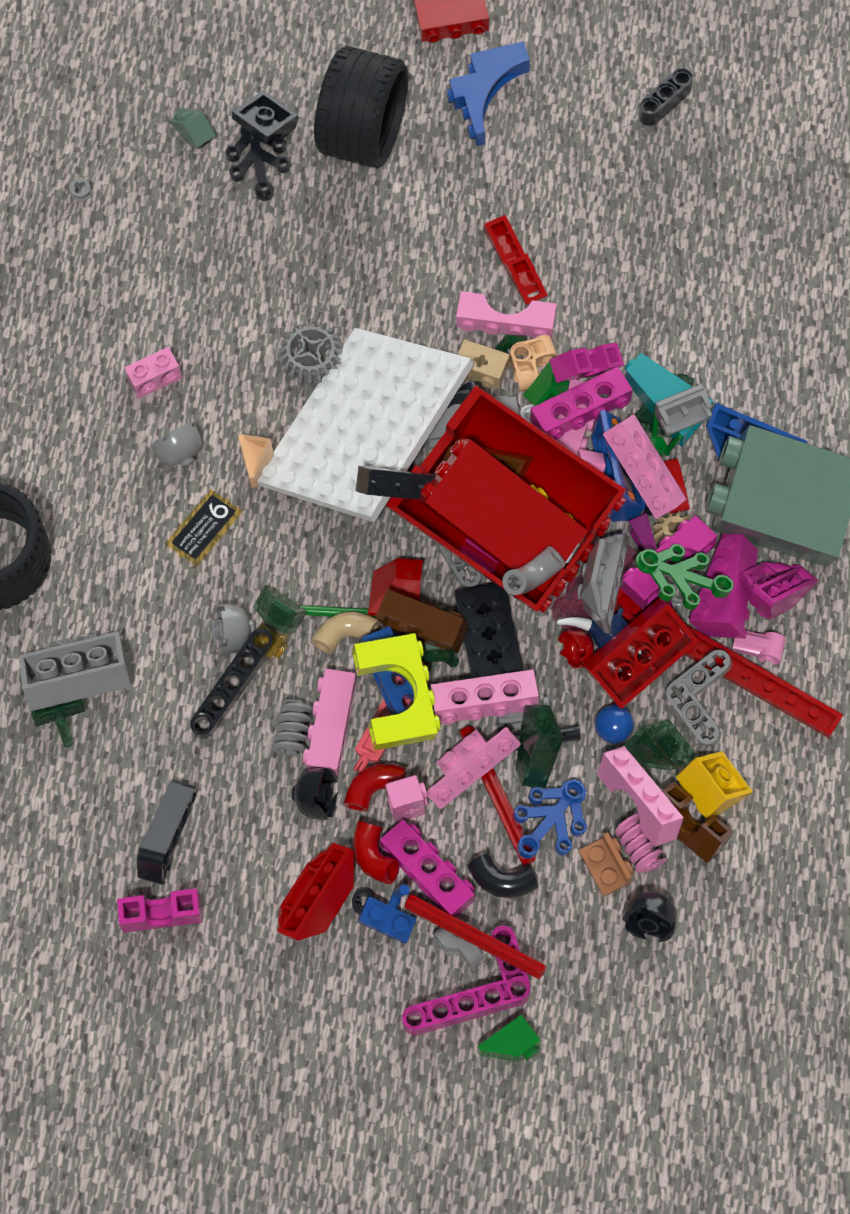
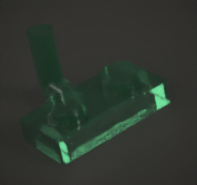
(58, 714)

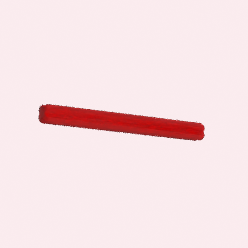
(502, 806)
(475, 937)

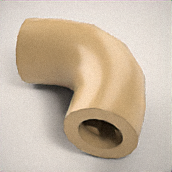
(342, 626)

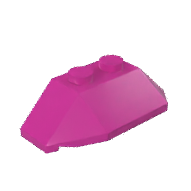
(776, 587)

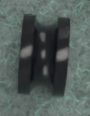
(357, 896)

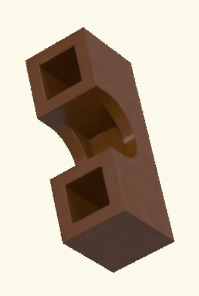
(703, 839)

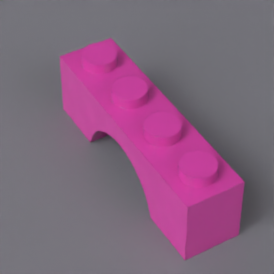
(692, 535)

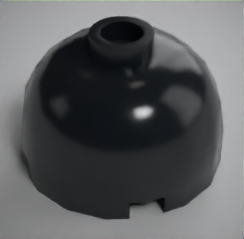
(315, 788)
(651, 915)

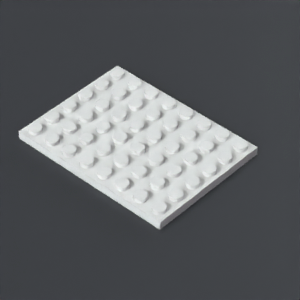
(366, 415)

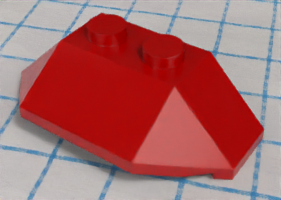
(317, 894)

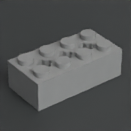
(74, 671)

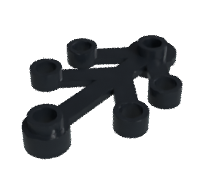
(257, 156)

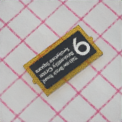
(203, 527)

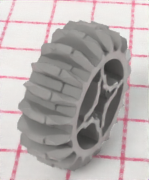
(305, 363)

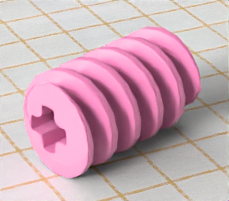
(638, 845)

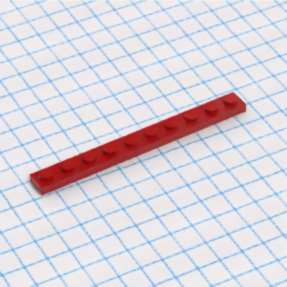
(753, 678)

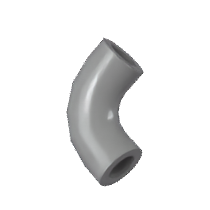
(533, 573)

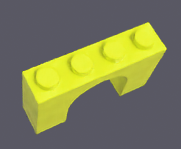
(401, 656)

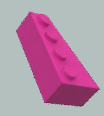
(726, 615)

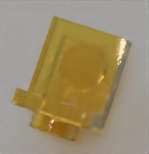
(278, 647)

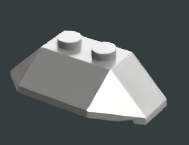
(602, 579)

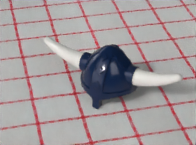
(589, 625)

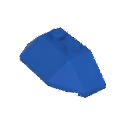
(731, 423)

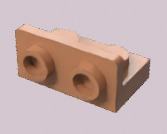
(607, 865)

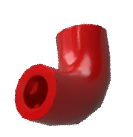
(370, 781)
(368, 855)

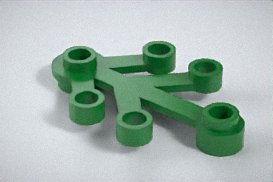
(653, 563)

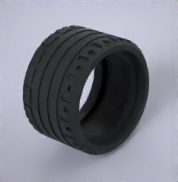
(360, 106)
(30, 567)

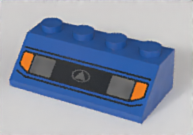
(614, 470)

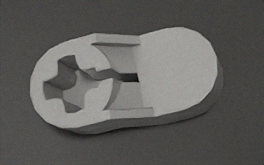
(454, 945)

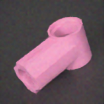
(764, 646)

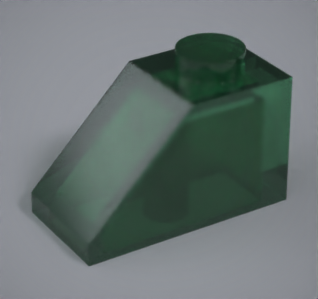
(279, 611)

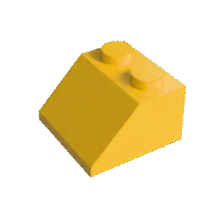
(713, 784)

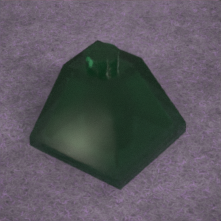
(660, 746)

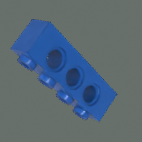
(391, 693)

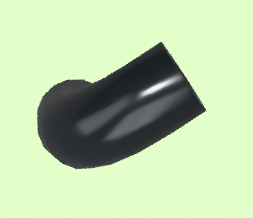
(501, 883)

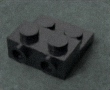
(265, 117)

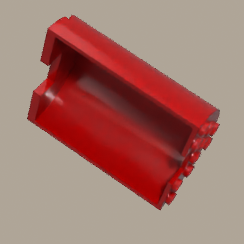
(562, 475)

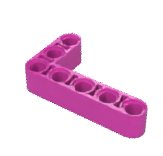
(477, 996)

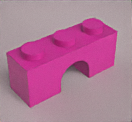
(586, 363)
(142, 914)

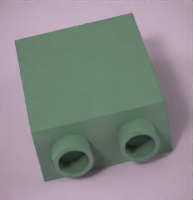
(783, 495)

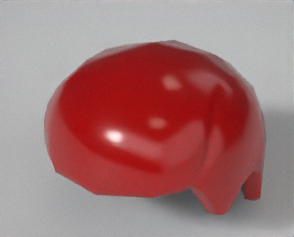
(576, 645)

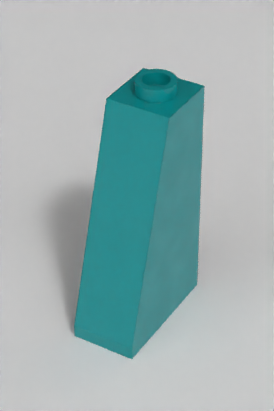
(655, 383)

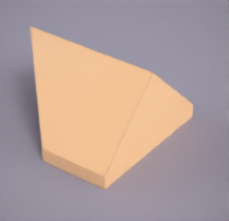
(257, 454)

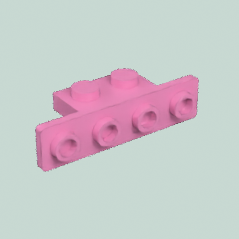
(470, 762)

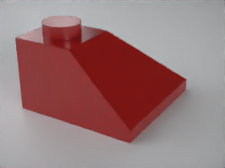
(400, 576)

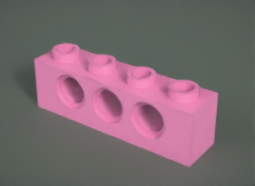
(644, 466)
(493, 687)

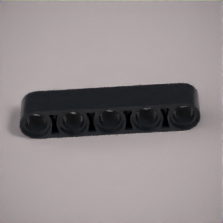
(235, 671)

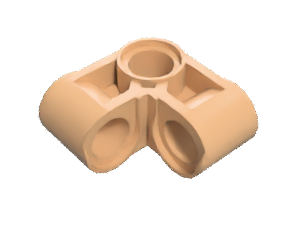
(537, 353)

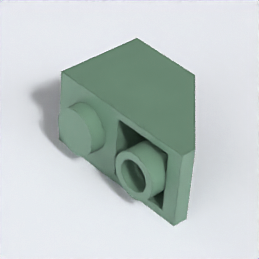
(192, 126)

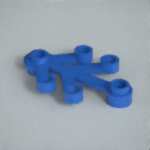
(553, 815)

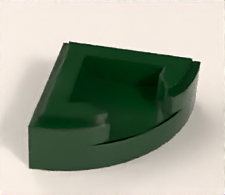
(508, 341)

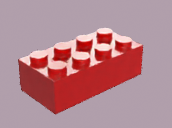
(655, 657)

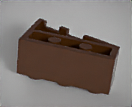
(426, 620)

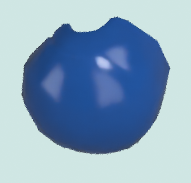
(614, 724)

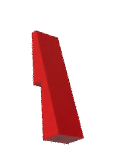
(514, 259)

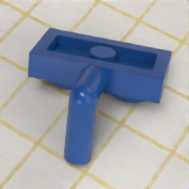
(387, 918)

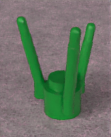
(659, 443)

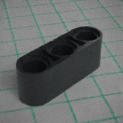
(668, 88)

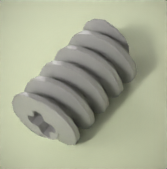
(290, 727)

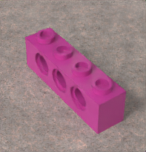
(609, 383)
(409, 835)

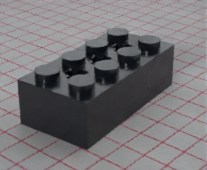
(498, 625)

